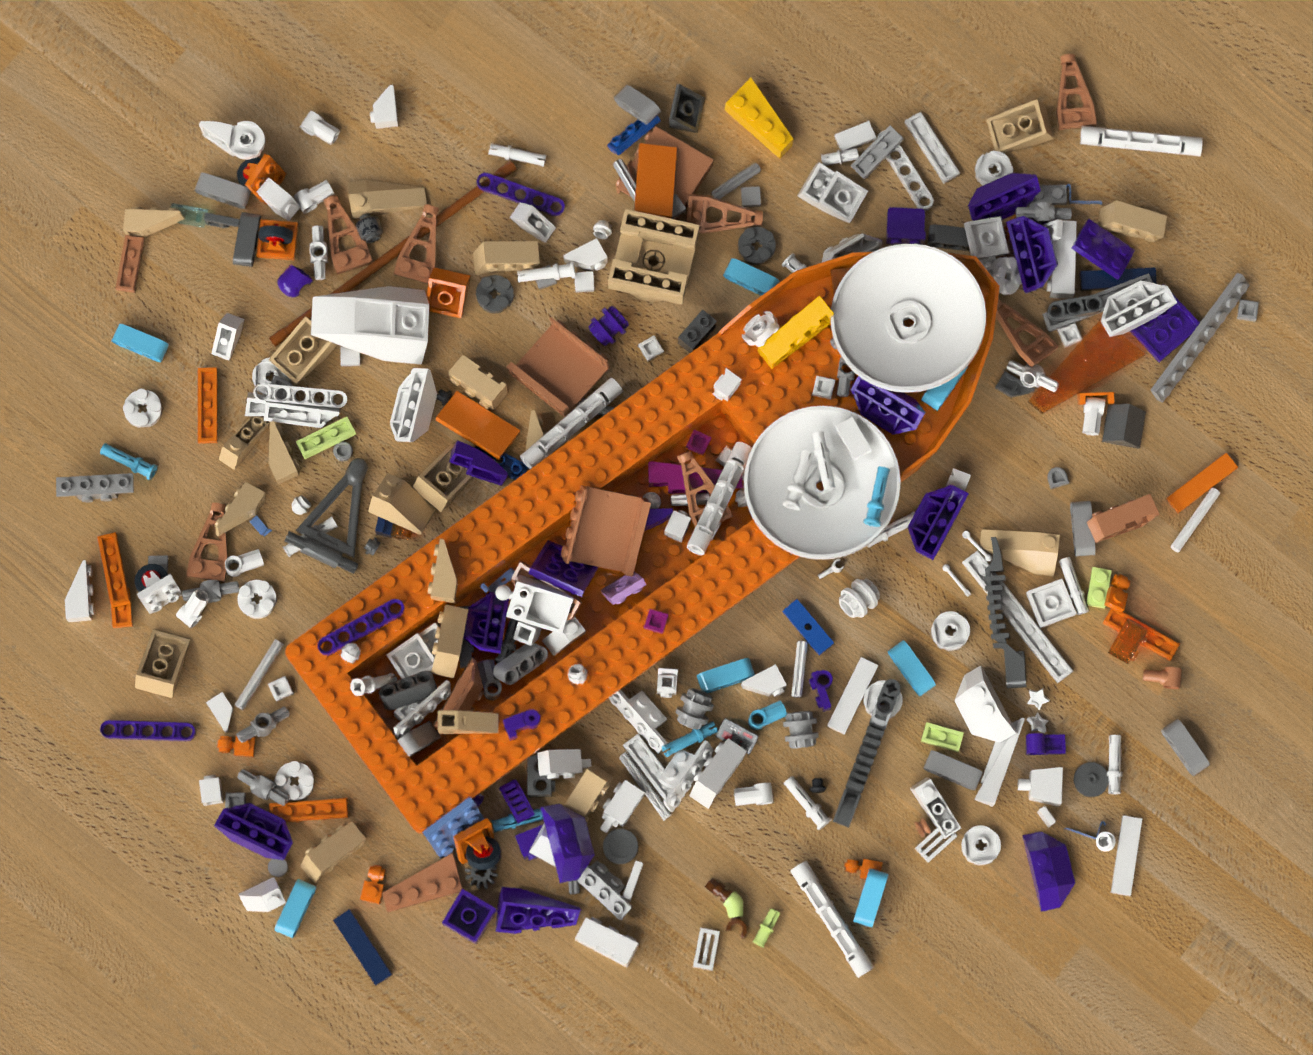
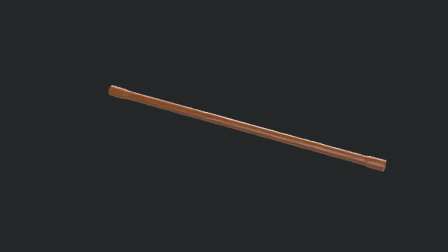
(502, 172)

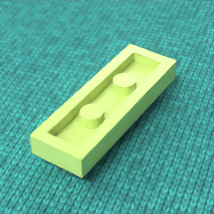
(326, 437)

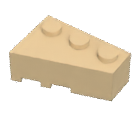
(1132, 221)
(505, 256)
(478, 383)

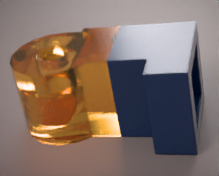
(392, 530)

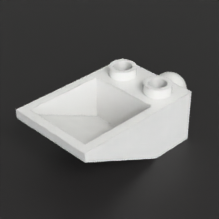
(540, 607)

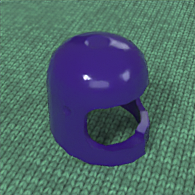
(293, 280)

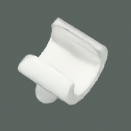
(833, 568)

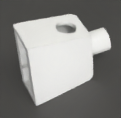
(1044, 786)

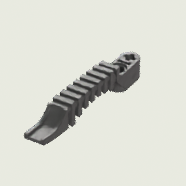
(1014, 660)
(866, 754)

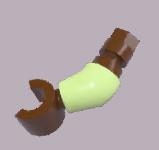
(733, 904)

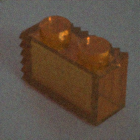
(1128, 640)

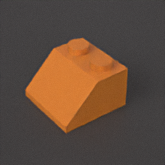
(447, 292)

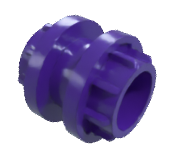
(608, 325)

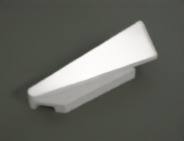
(289, 413)
(997, 767)

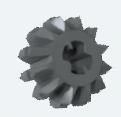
(481, 880)

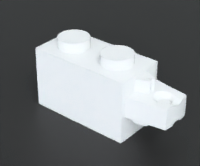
(561, 762)
(621, 806)

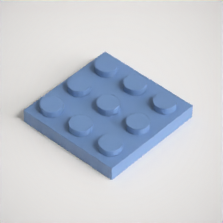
(459, 819)

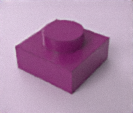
(698, 442)
(656, 621)

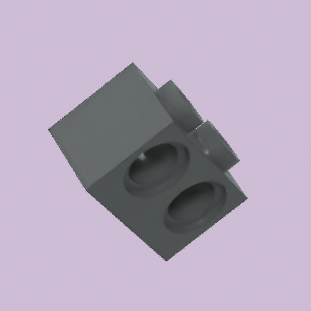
(697, 331)
(534, 778)

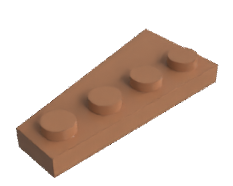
(429, 884)

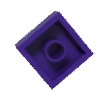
(469, 916)

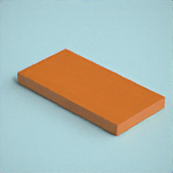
(655, 180)
(477, 425)

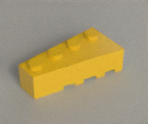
(756, 115)
(796, 332)

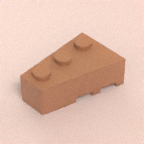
(1122, 518)

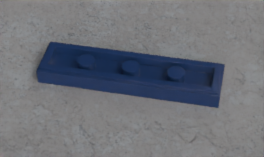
(1102, 280)
(362, 947)

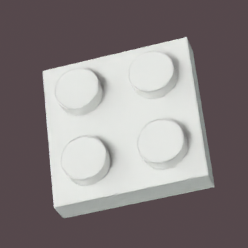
(986, 238)
(1051, 603)

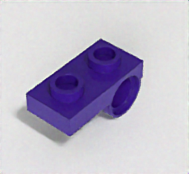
(822, 698)
(1045, 744)

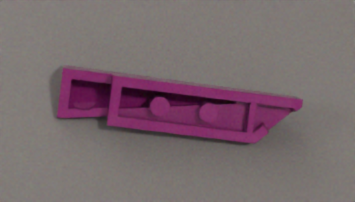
(671, 475)

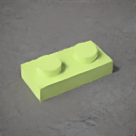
(1098, 587)
(942, 737)

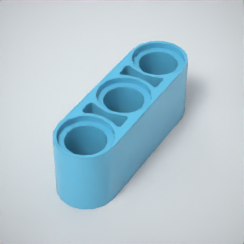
(749, 277)
(140, 342)
(936, 396)
(911, 668)
(725, 675)
(870, 897)
(295, 908)

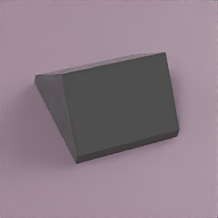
(686, 110)
(1124, 425)

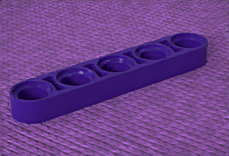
(513, 187)
(368, 620)
(138, 730)

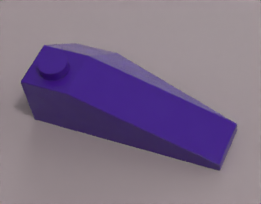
(527, 910)

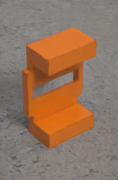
(1081, 397)

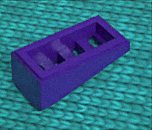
(512, 790)

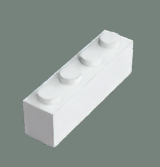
(1063, 277)

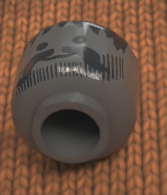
(369, 228)

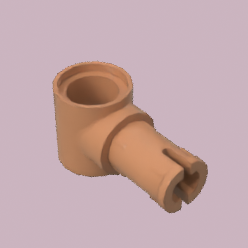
(1169, 677)

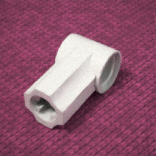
(315, 125)
(310, 198)
(1092, 419)
(246, 562)
(191, 611)
(758, 794)

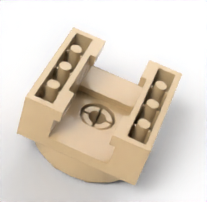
(653, 238)

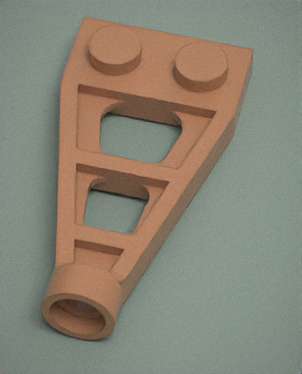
(1073, 117)
(697, 210)
(350, 258)
(415, 269)
(1032, 353)
(687, 469)
(209, 569)

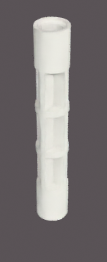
(1141, 141)
(571, 423)
(719, 498)
(839, 930)

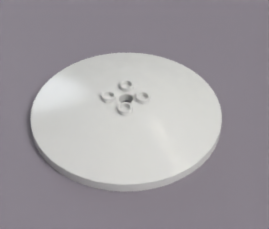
(903, 285)
(827, 521)

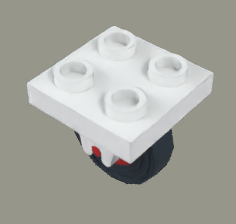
(156, 587)

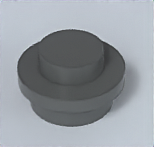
(371, 546)

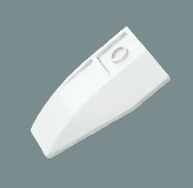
(375, 322)

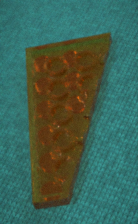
(1086, 365)

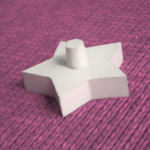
(1037, 698)
(1037, 723)

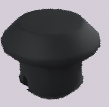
(444, 396)
(817, 786)

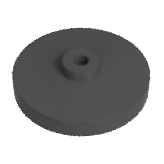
(1091, 779)
(620, 846)

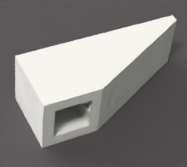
(78, 600)
(935, 807)

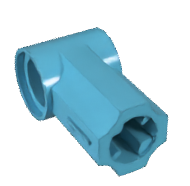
(768, 714)

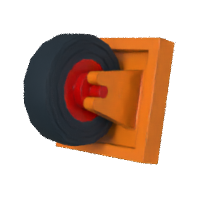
(256, 171)
(277, 239)
(478, 846)

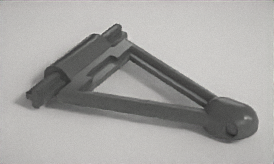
(323, 546)

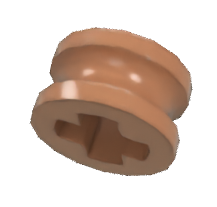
(922, 827)

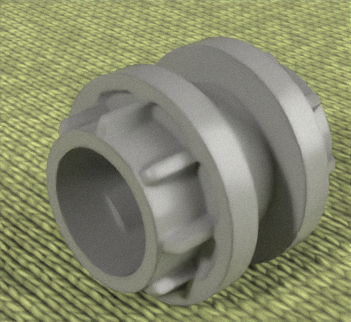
(694, 708)
(800, 729)

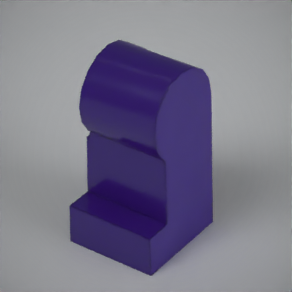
(528, 719)

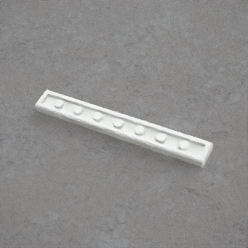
(1021, 621)

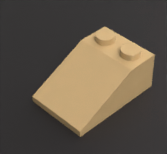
(1020, 127)
(301, 352)
(442, 481)
(401, 504)
(162, 663)

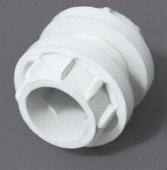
(859, 598)

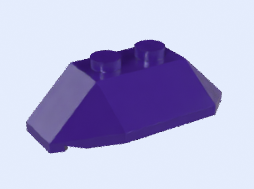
(1003, 196)
(1032, 252)
(886, 408)
(935, 518)
(486, 623)
(256, 830)
(568, 841)
(1049, 869)

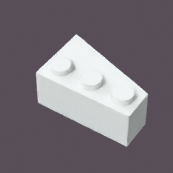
(717, 772)
(607, 941)

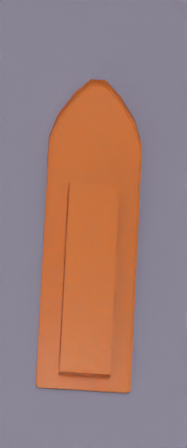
(538, 508)

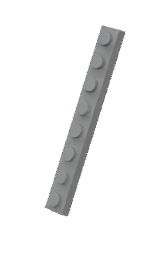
(1200, 337)

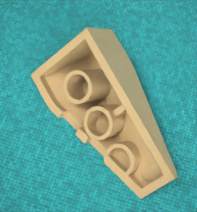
(383, 197)
(1028, 550)

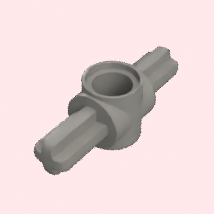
(1044, 212)
(844, 380)
(213, 589)
(254, 729)
(263, 787)

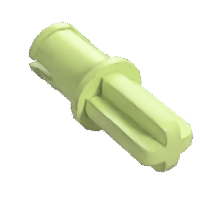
(766, 928)

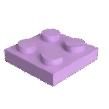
(623, 587)

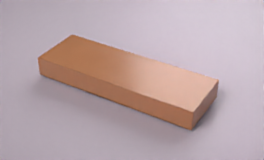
(130, 263)

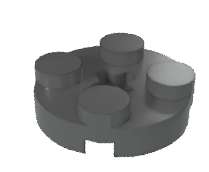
(753, 235)
(486, 300)

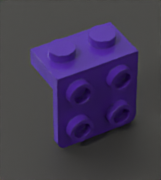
(905, 226)

